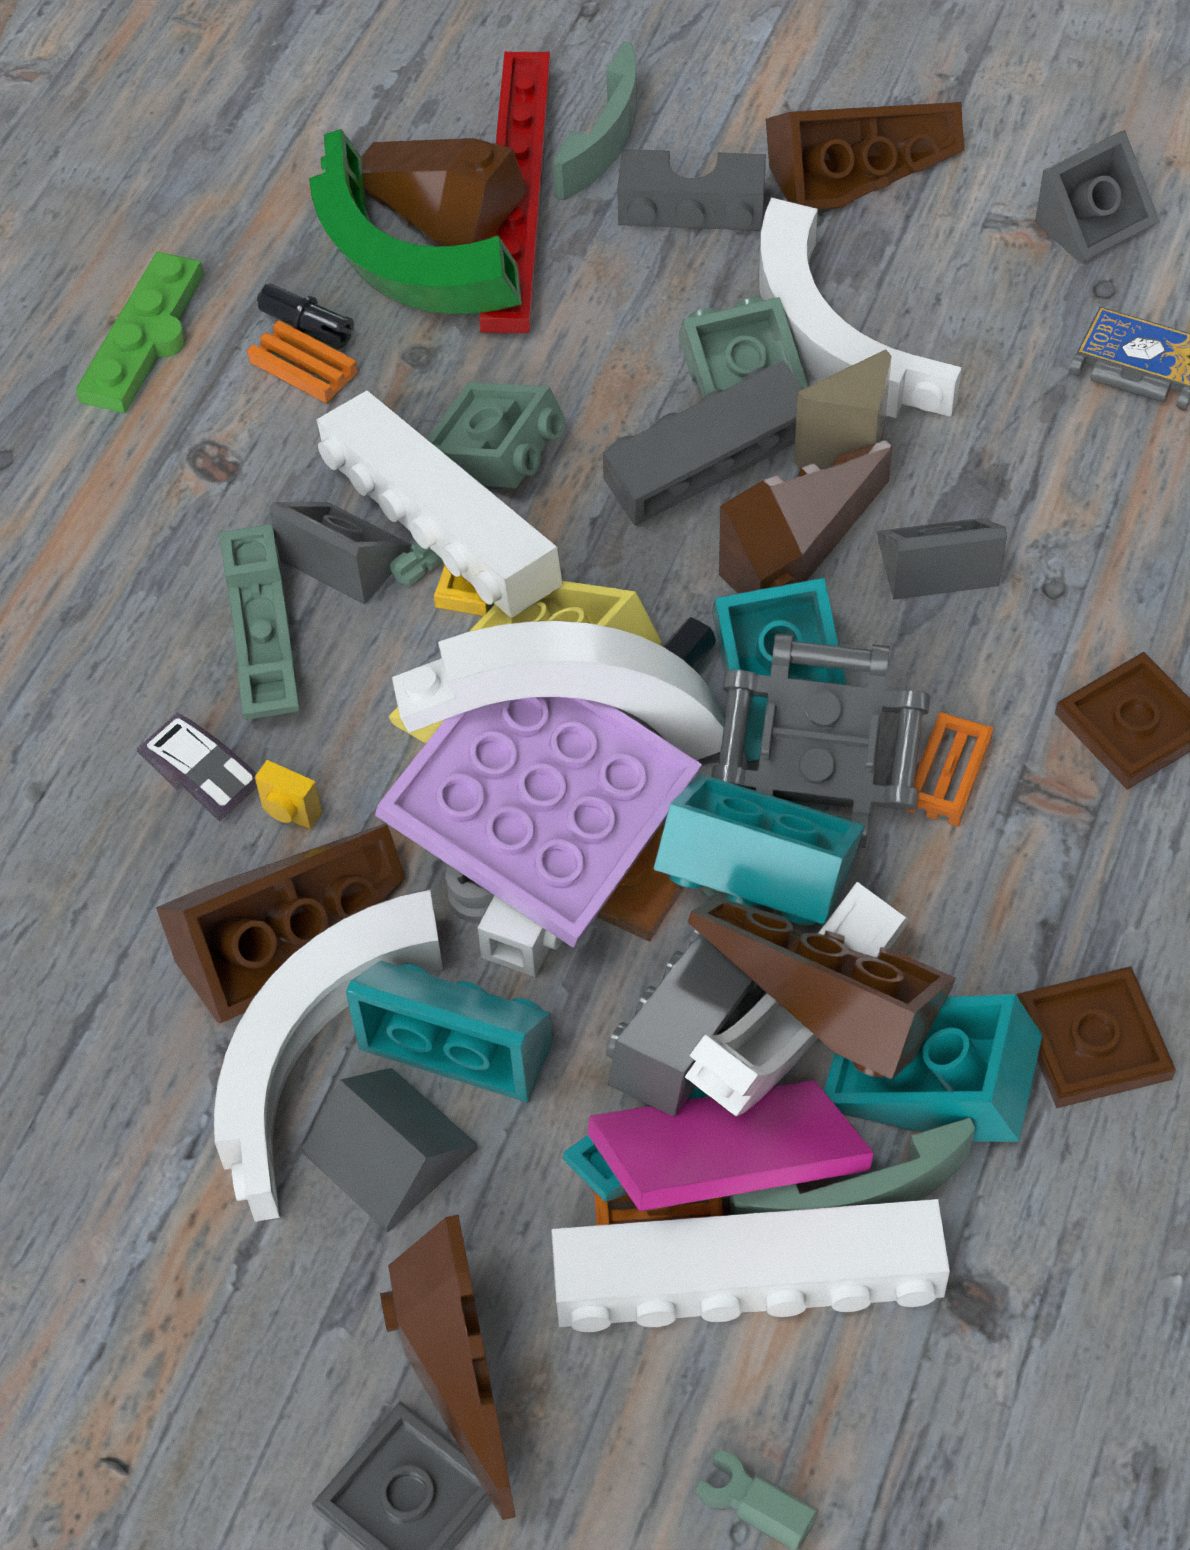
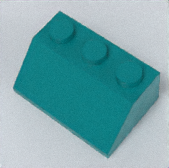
(758, 849)
(450, 1028)

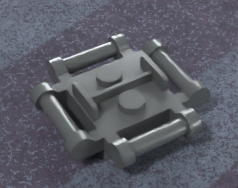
(821, 734)

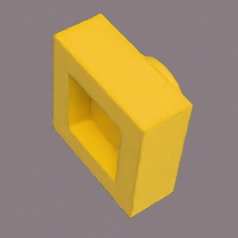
(288, 795)

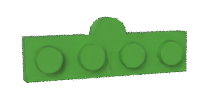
(142, 332)

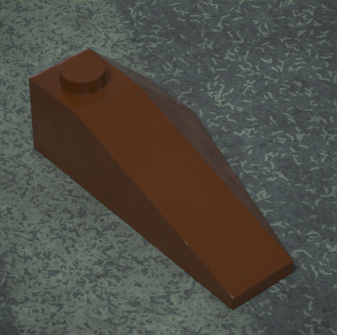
(846, 153)
(445, 186)
(788, 528)
(249, 925)
(849, 1000)
(444, 1344)

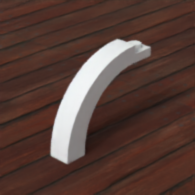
(820, 335)
(565, 662)
(287, 1017)
(768, 1041)

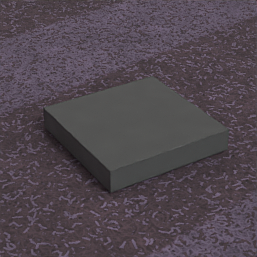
(404, 1489)

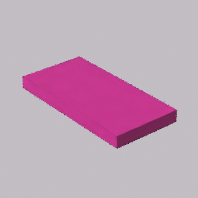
(711, 1153)

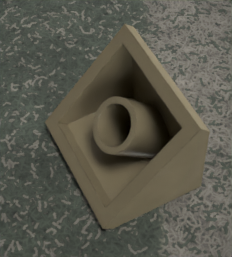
(842, 412)

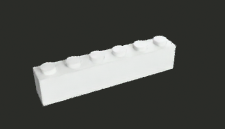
(440, 504)
(749, 1264)

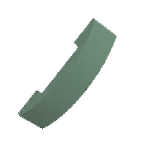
(589, 156)
(259, 622)
(929, 1164)

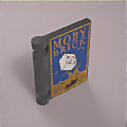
(1136, 356)

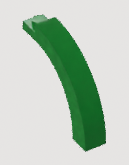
(423, 277)

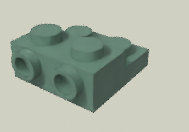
(735, 341)
(499, 431)

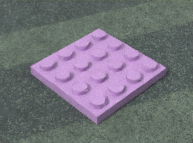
(540, 802)

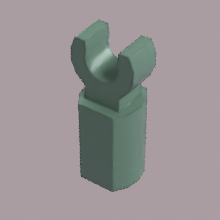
(759, 1503)

